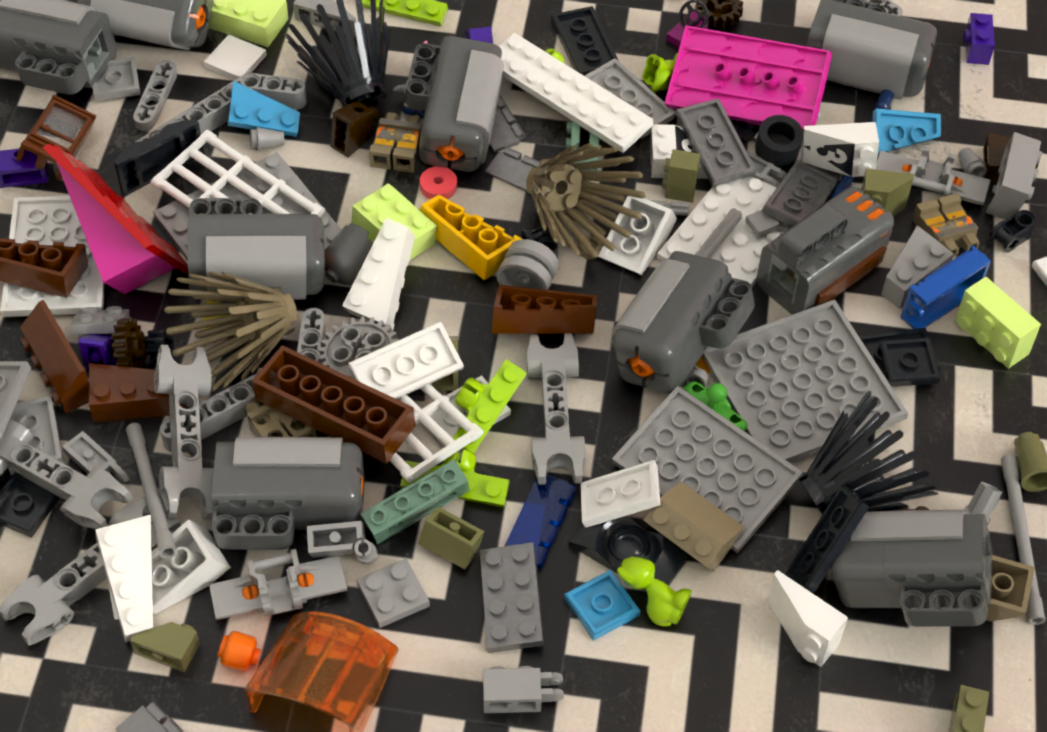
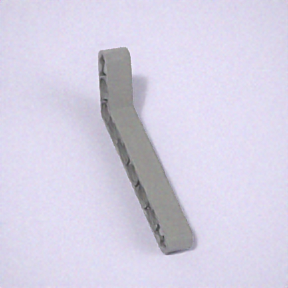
(215, 108)
(230, 400)

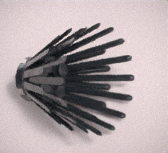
(343, 71)
(855, 467)

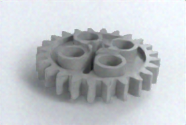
(353, 342)

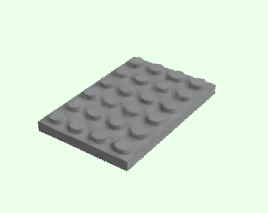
(712, 459)

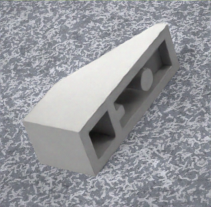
(309, 8)

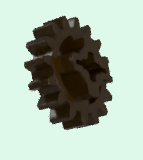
(722, 11)
(128, 343)

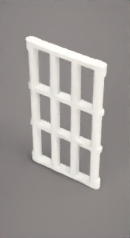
(228, 177)
(423, 416)

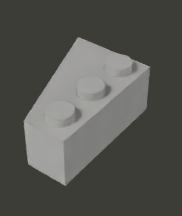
(1015, 176)
(916, 261)

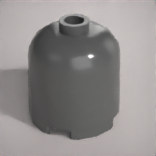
(347, 254)

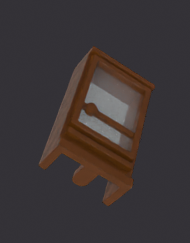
(60, 125)

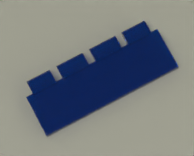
(542, 515)

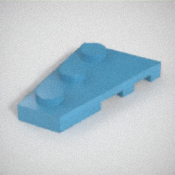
(254, 110)
(905, 128)

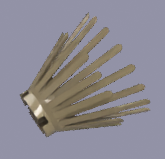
(561, 187)
(259, 316)

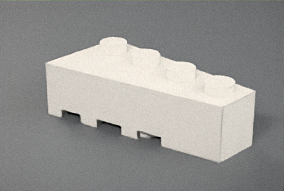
(382, 275)

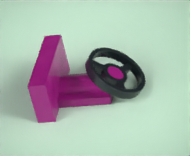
(695, 19)

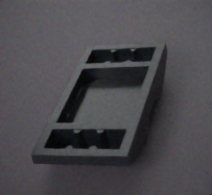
(146, 159)
(623, 538)

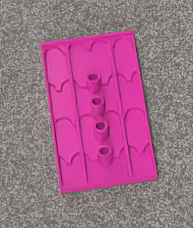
(749, 76)

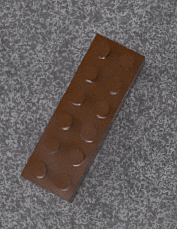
(334, 403)

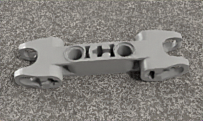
(557, 446)
(187, 475)
(82, 493)
(51, 599)

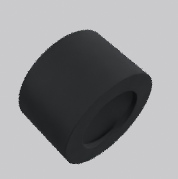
(774, 153)

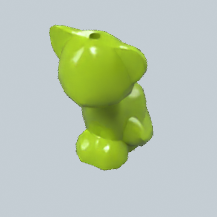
(658, 72)
(663, 603)

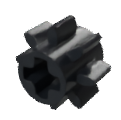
(154, 340)

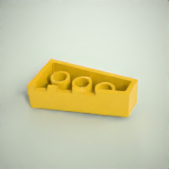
(468, 236)

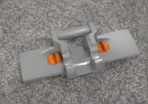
(937, 176)
(277, 595)

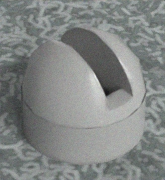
(696, 374)

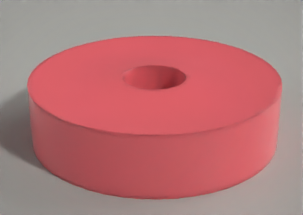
(441, 175)

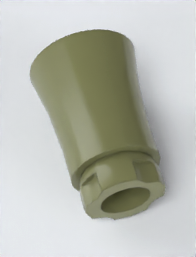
(1031, 461)

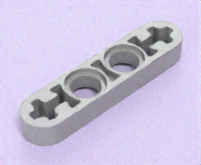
(151, 94)

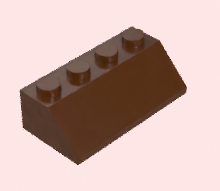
(55, 359)

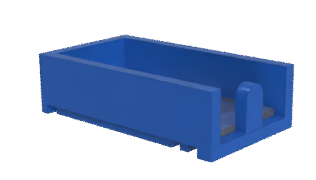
(943, 289)

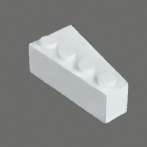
(128, 567)

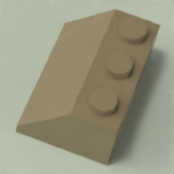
(695, 525)

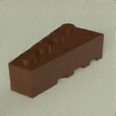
(42, 267)
(542, 311)
(124, 394)

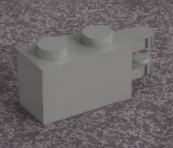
(519, 689)

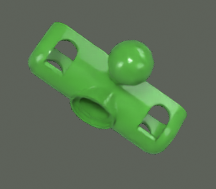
(716, 399)

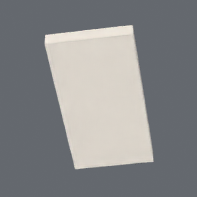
(408, 362)

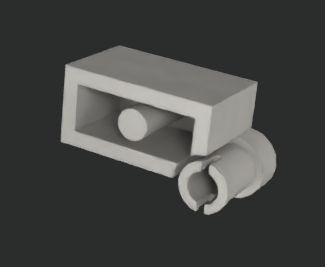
(340, 540)

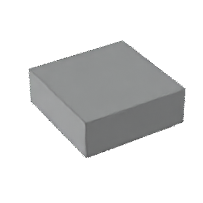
(762, 223)

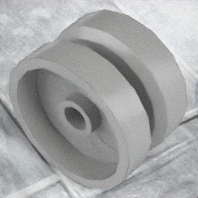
(528, 265)

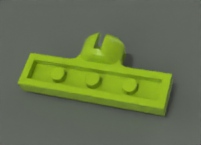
(425, 11)
(487, 401)
(482, 487)

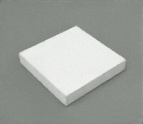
(234, 57)

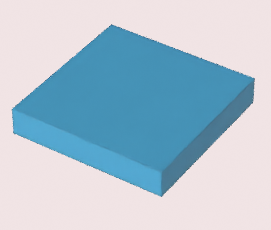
(602, 604)

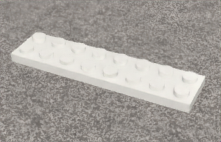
(572, 94)

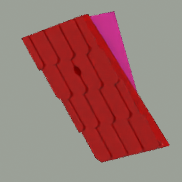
(121, 241)

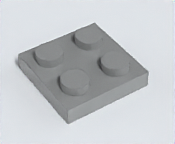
(118, 80)
(97, 322)
(393, 593)

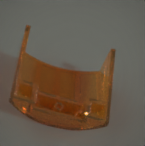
(326, 666)

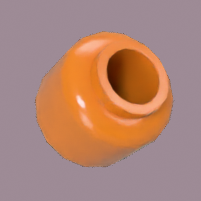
(238, 651)

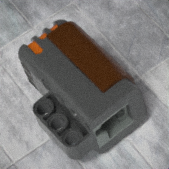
(825, 251)

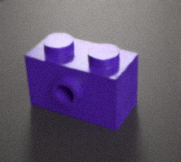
(979, 38)
(20, 173)

